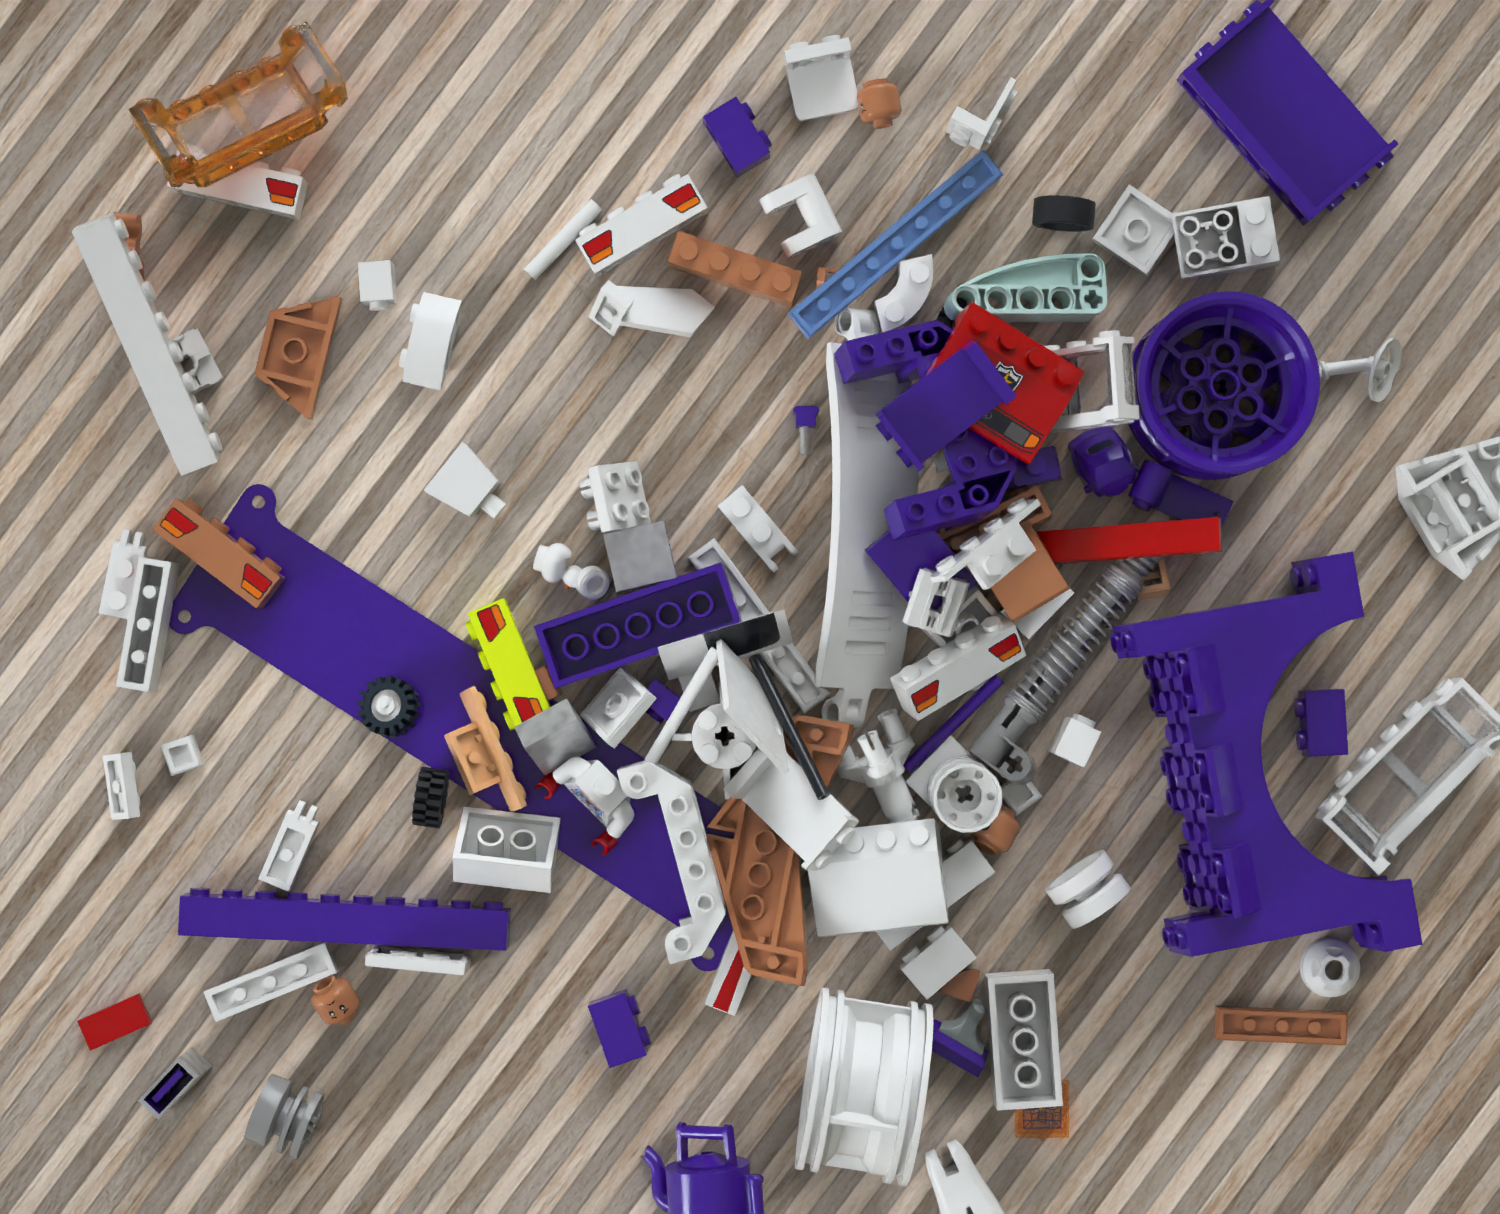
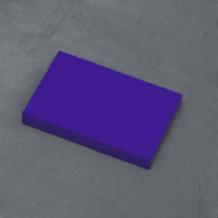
(904, 557)

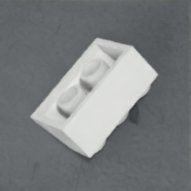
(506, 849)

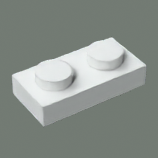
(121, 786)

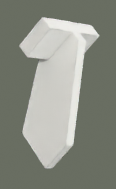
(650, 308)

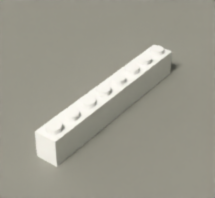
(147, 343)

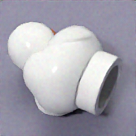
(552, 564)

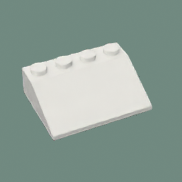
(882, 881)

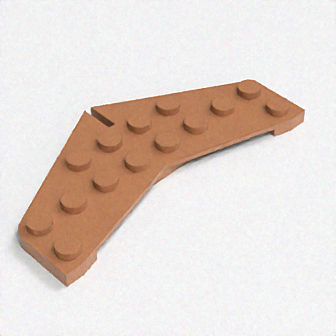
(764, 873)

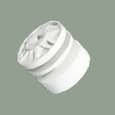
(968, 812)

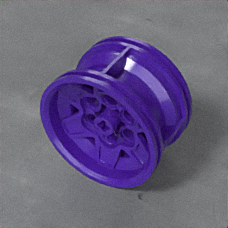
(1283, 359)

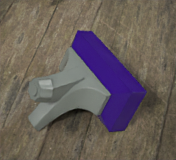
(960, 1040)

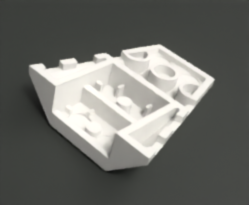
(1455, 503)

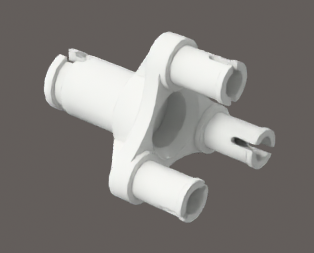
(883, 768)

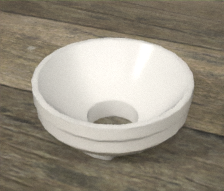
(1315, 959)

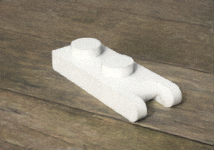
(755, 526)

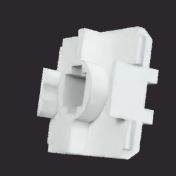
(205, 365)
(945, 618)

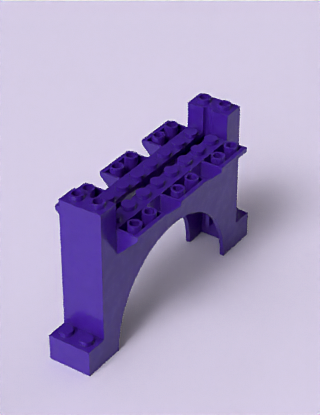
(1241, 861)

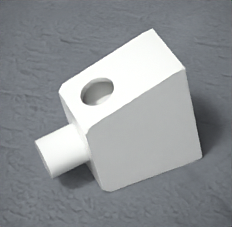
(466, 484)

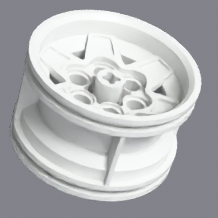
(865, 1086)

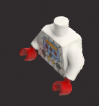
(598, 792)

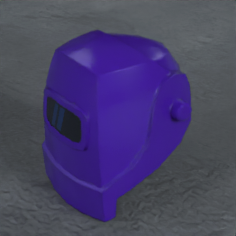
(1102, 461)

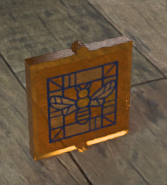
(1044, 1121)

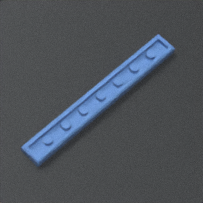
(895, 244)

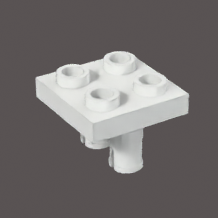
(617, 497)

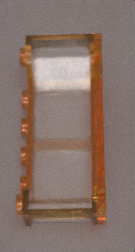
(244, 115)

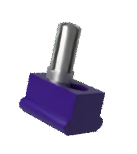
(805, 422)

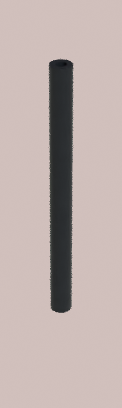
(789, 727)

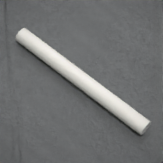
(683, 706)

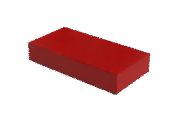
(114, 1022)

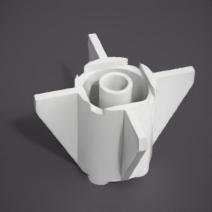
(710, 748)

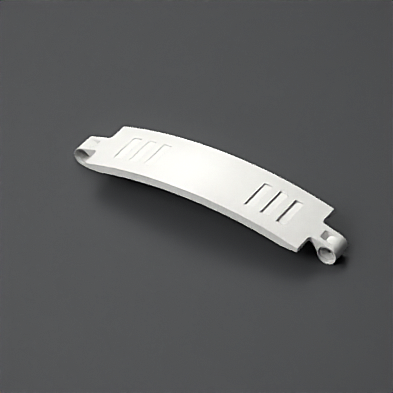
(863, 610)

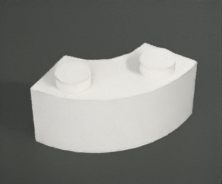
(907, 296)
(430, 341)

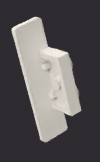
(993, 552)

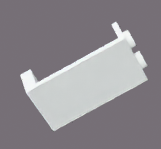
(792, 809)

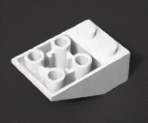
(1226, 238)

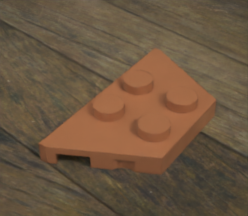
(297, 351)

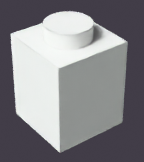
(377, 284)

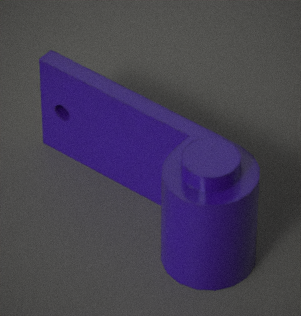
(1174, 496)

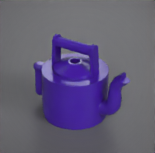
(706, 1180)

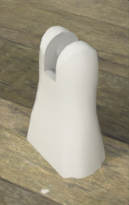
(960, 1185)

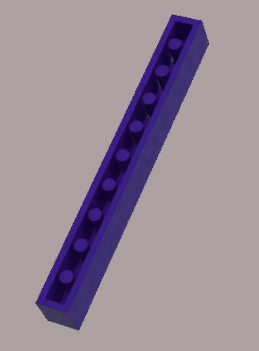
(344, 920)

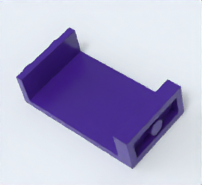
(943, 404)

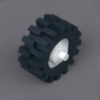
(389, 706)

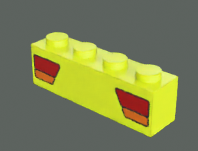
(509, 662)

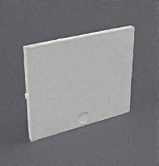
(749, 706)

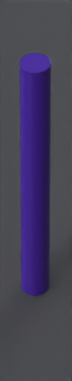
(953, 723)

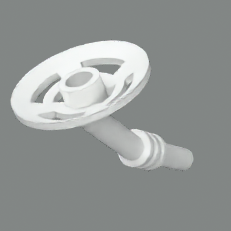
(1377, 368)

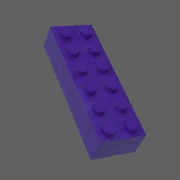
(636, 624)

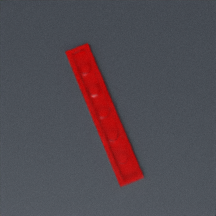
(1133, 540)

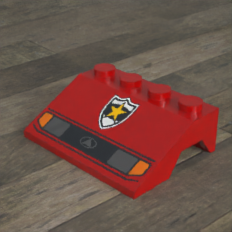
(1033, 372)

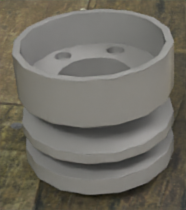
(284, 1116)

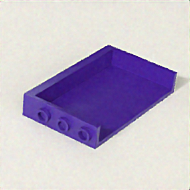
(1284, 113)

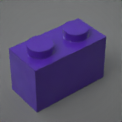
(737, 136)
(1321, 722)
(619, 1028)

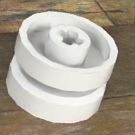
(1087, 889)

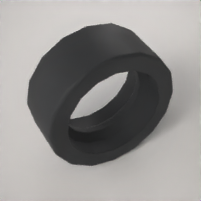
(1063, 213)

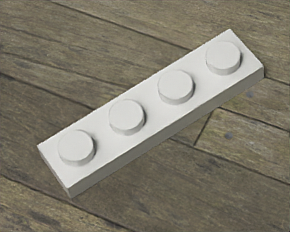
(271, 981)

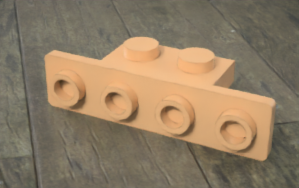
(481, 755)

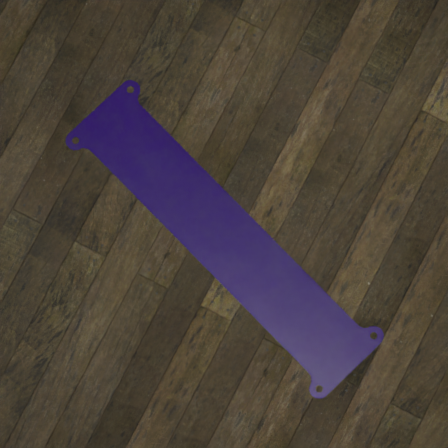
(344, 631)

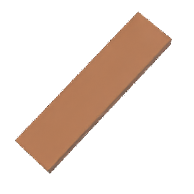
(1281, 1025)

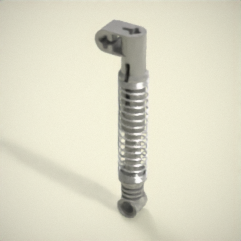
(1025, 704)

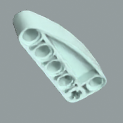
(1038, 282)

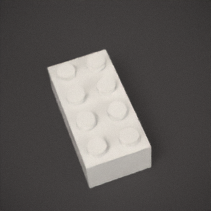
(1023, 1039)

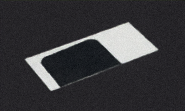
(742, 638)

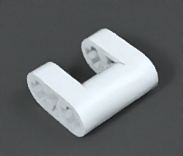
(814, 208)

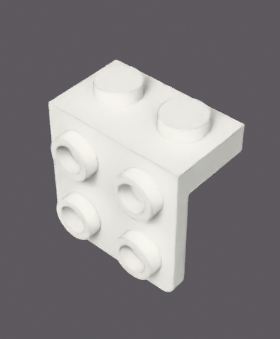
(821, 78)
(972, 130)

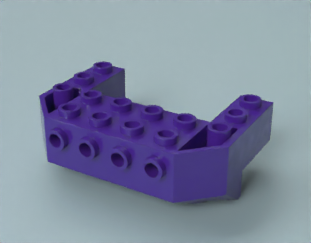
(976, 465)

